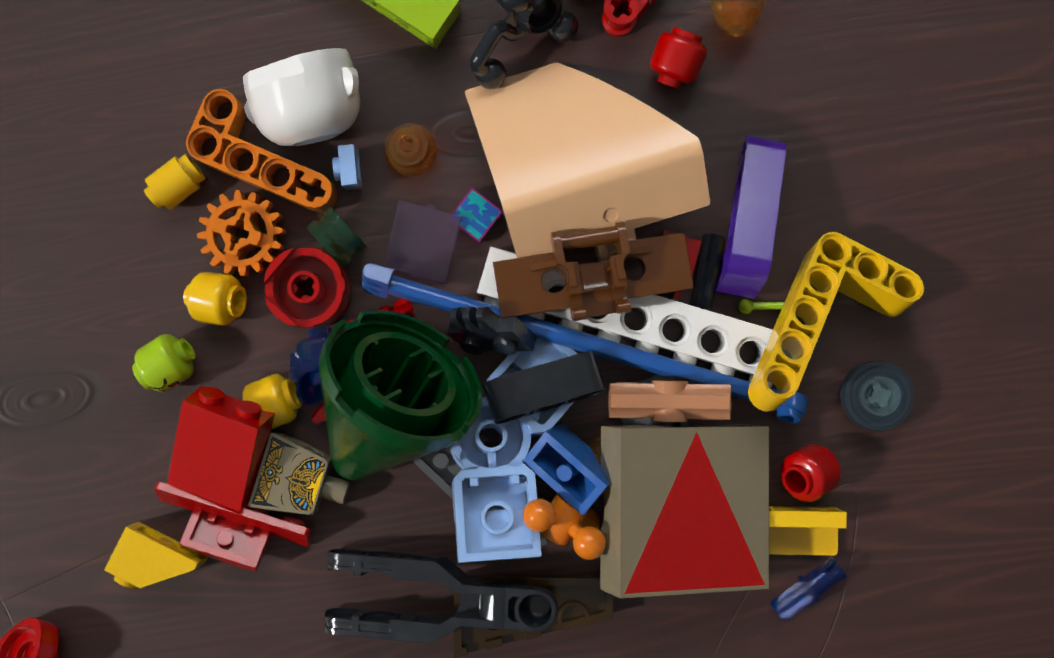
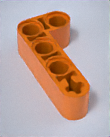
(265, 163)

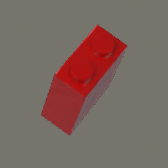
(219, 447)

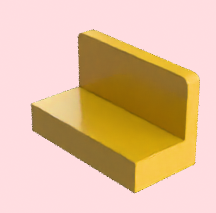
(805, 530)

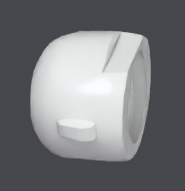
(303, 97)

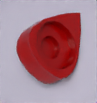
(31, 640)

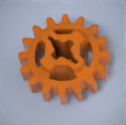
(235, 247)

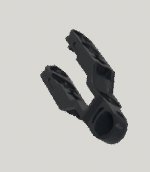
(481, 605)

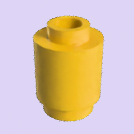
(174, 182)

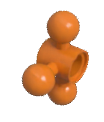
(562, 522)

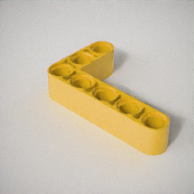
(841, 274)

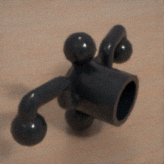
(522, 18)

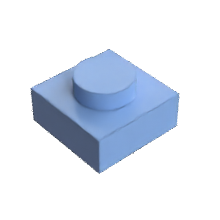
(347, 167)

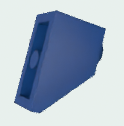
(568, 467)

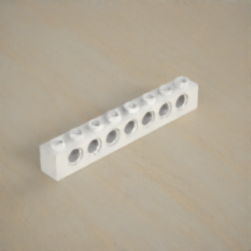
(650, 337)

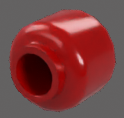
(678, 57)
(810, 472)

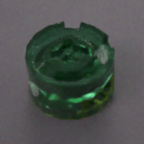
(336, 236)

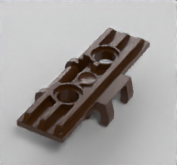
(595, 286)

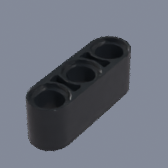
(544, 387)

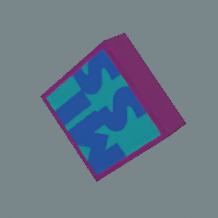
(477, 215)

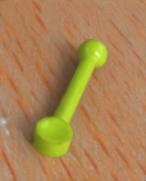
(746, 306)

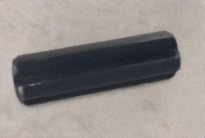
(707, 271)

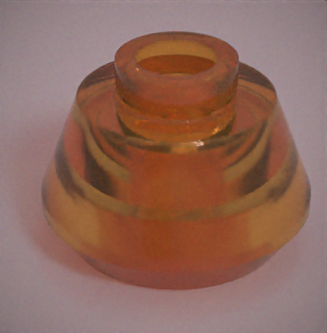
(737, 15)
(421, 151)

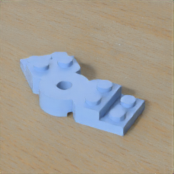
(494, 480)

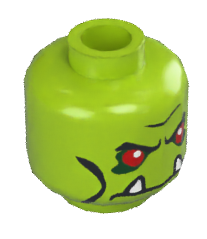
(163, 363)

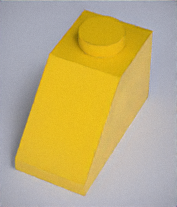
(148, 557)

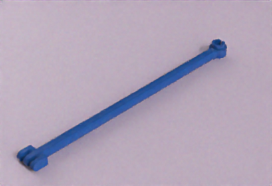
(381, 282)

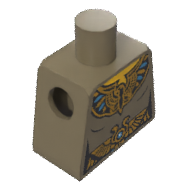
(295, 477)

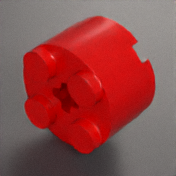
(285, 292)

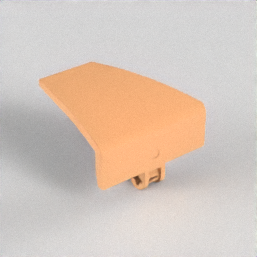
(582, 157)

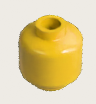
(215, 298)
(276, 396)

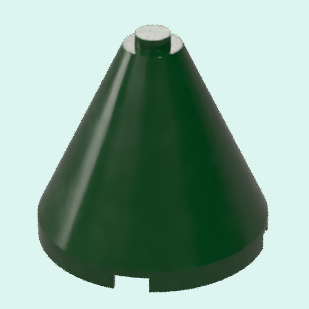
(393, 392)

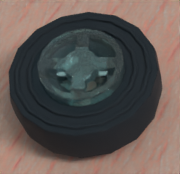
(891, 391)

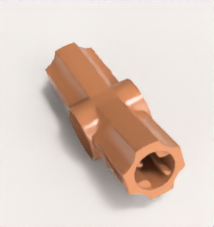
(669, 401)

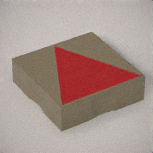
(685, 509)

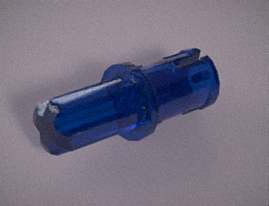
(808, 589)

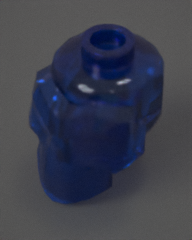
(305, 366)

